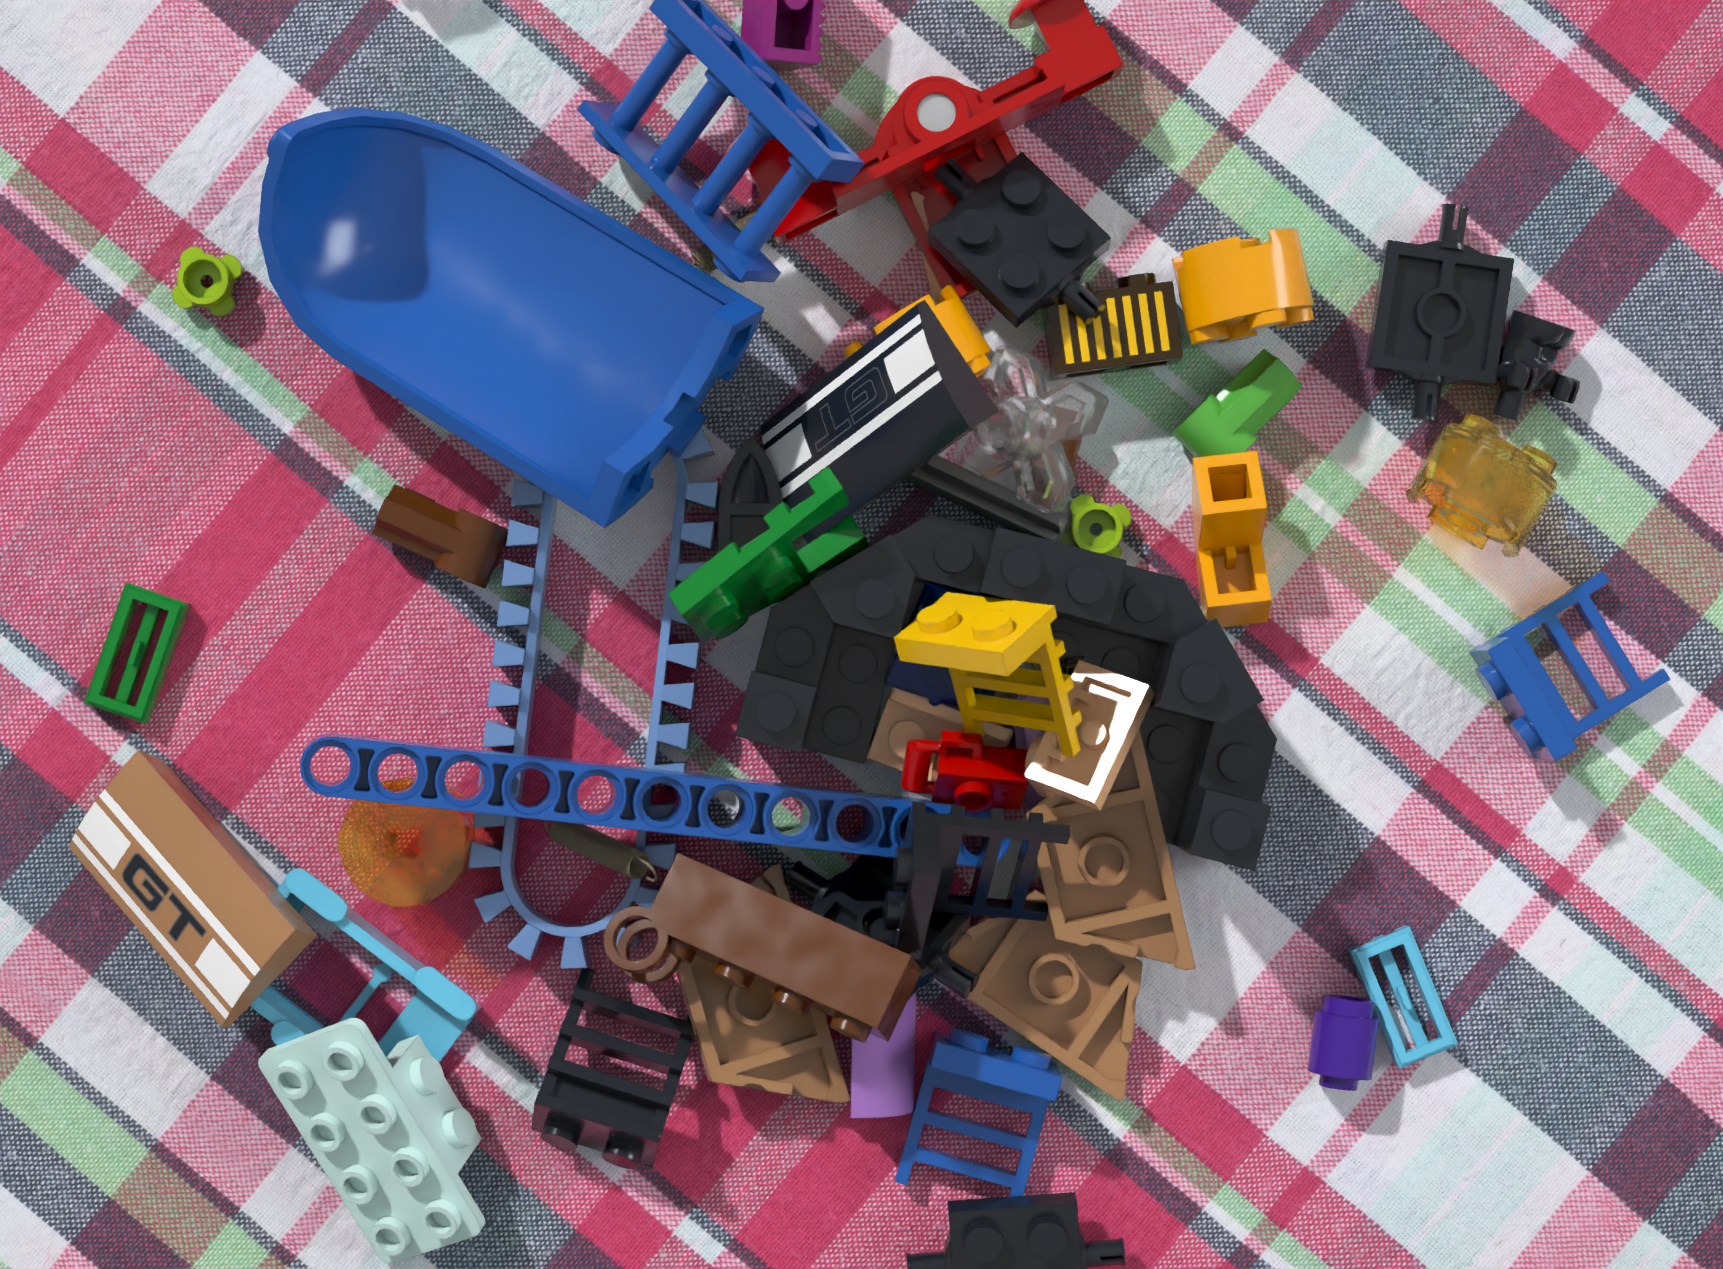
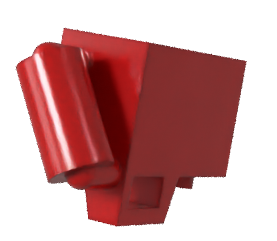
(966, 772)

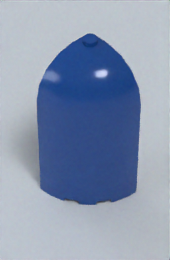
(496, 301)

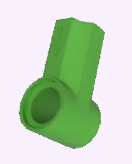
(1240, 409)

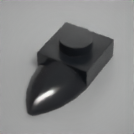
(746, 496)

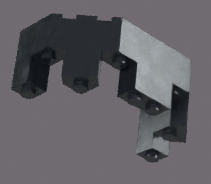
(1201, 735)

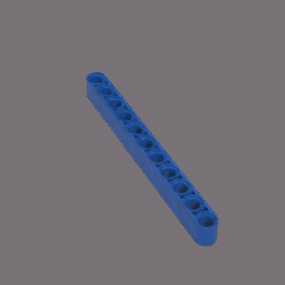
(625, 808)

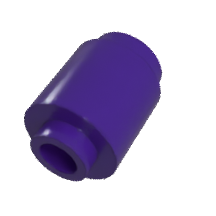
(1343, 1041)

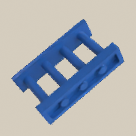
(773, 114)

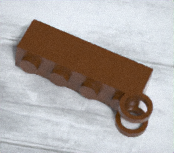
(767, 942)

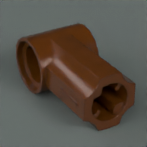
(453, 539)

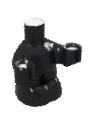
(1528, 364)

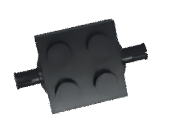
(1019, 240)
(1439, 313)
(857, 902)
(1018, 1235)

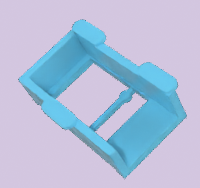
(436, 1011)

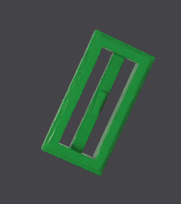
(160, 662)

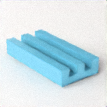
(1381, 947)

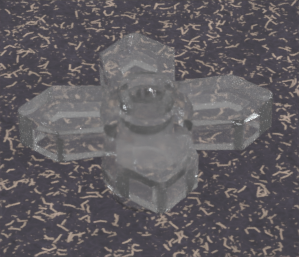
(1031, 429)

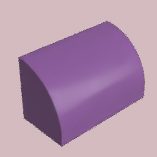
(885, 1070)

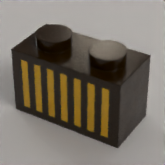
(1131, 333)

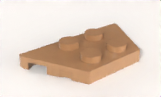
(1116, 872)
(1056, 993)
(754, 1040)

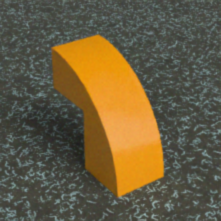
(1228, 536)

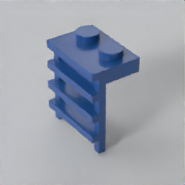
(1528, 695)
(974, 1069)

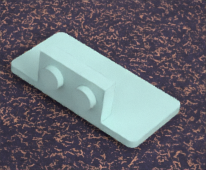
(382, 1134)

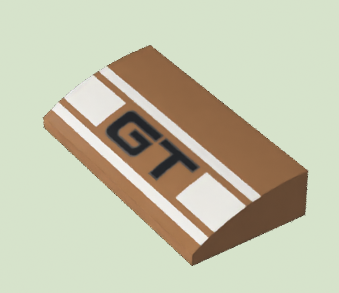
(189, 887)

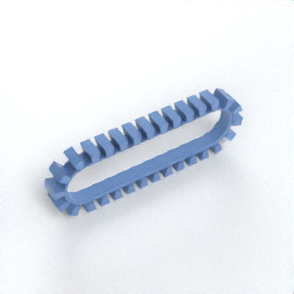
(662, 854)

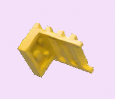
(983, 647)

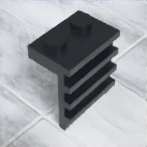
(928, 862)
(600, 1108)

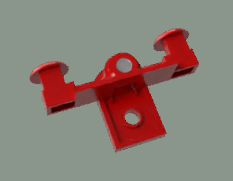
(948, 120)

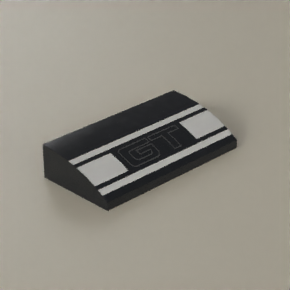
(877, 416)

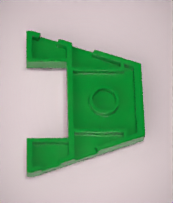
(768, 568)

